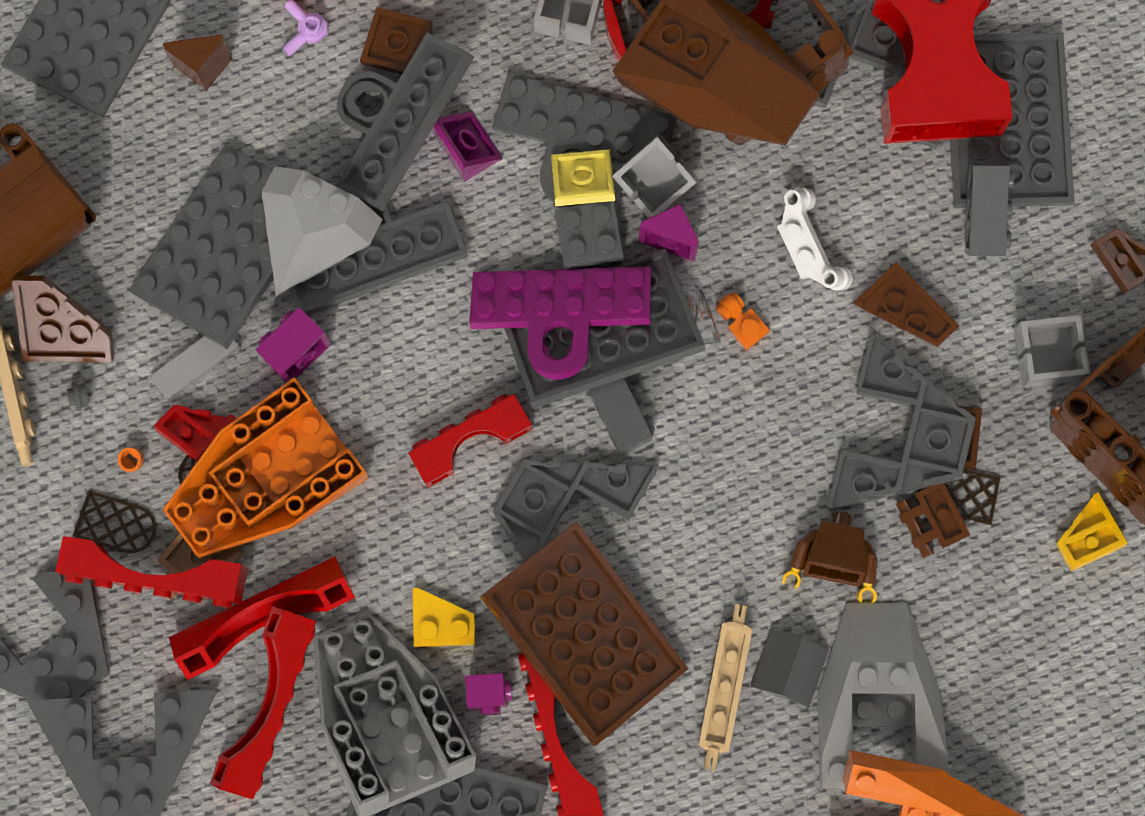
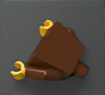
(837, 555)

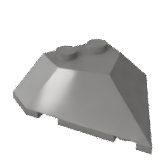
(311, 225)

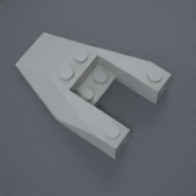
(878, 679)

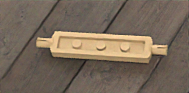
(15, 398)
(725, 687)

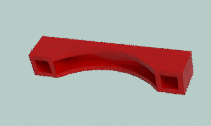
(212, 580)
(208, 641)
(242, 764)
(576, 793)

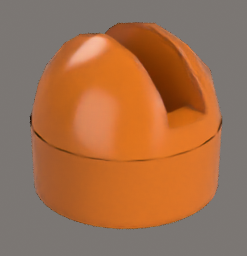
(127, 464)

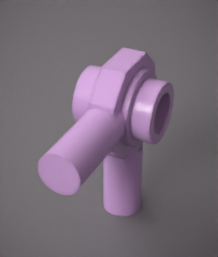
(311, 28)

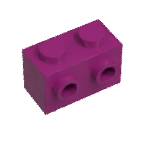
(488, 693)

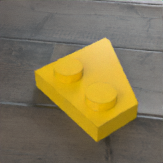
(1090, 535)
(440, 622)

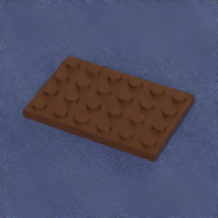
(584, 633)

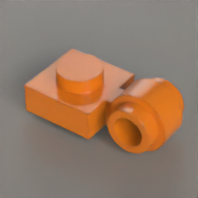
(746, 327)

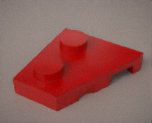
(191, 429)

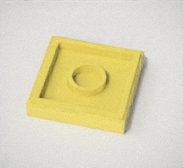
(582, 177)

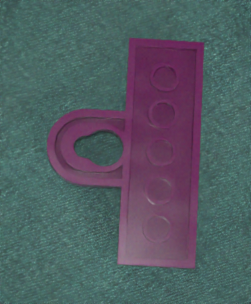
(560, 299)

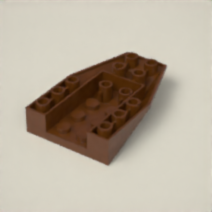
(716, 71)

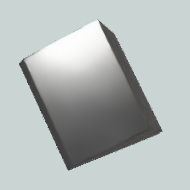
(790, 667)

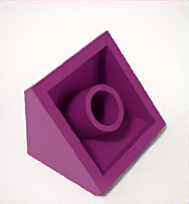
(466, 143)
(670, 231)

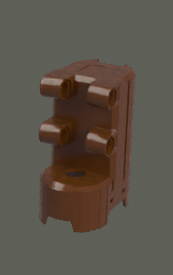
(36, 209)

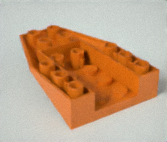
(263, 475)

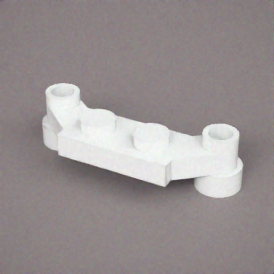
(804, 244)

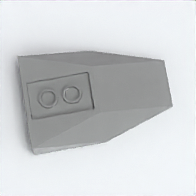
(385, 717)

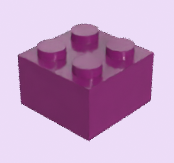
(293, 345)

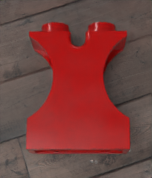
(945, 81)

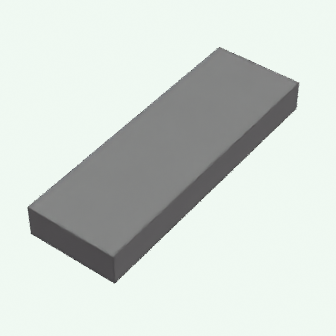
(190, 366)

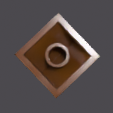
(200, 58)

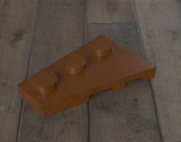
(907, 306)

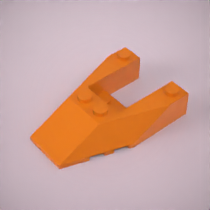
(916, 788)

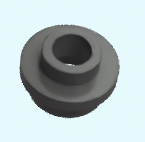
(77, 396)

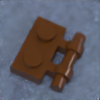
(941, 514)

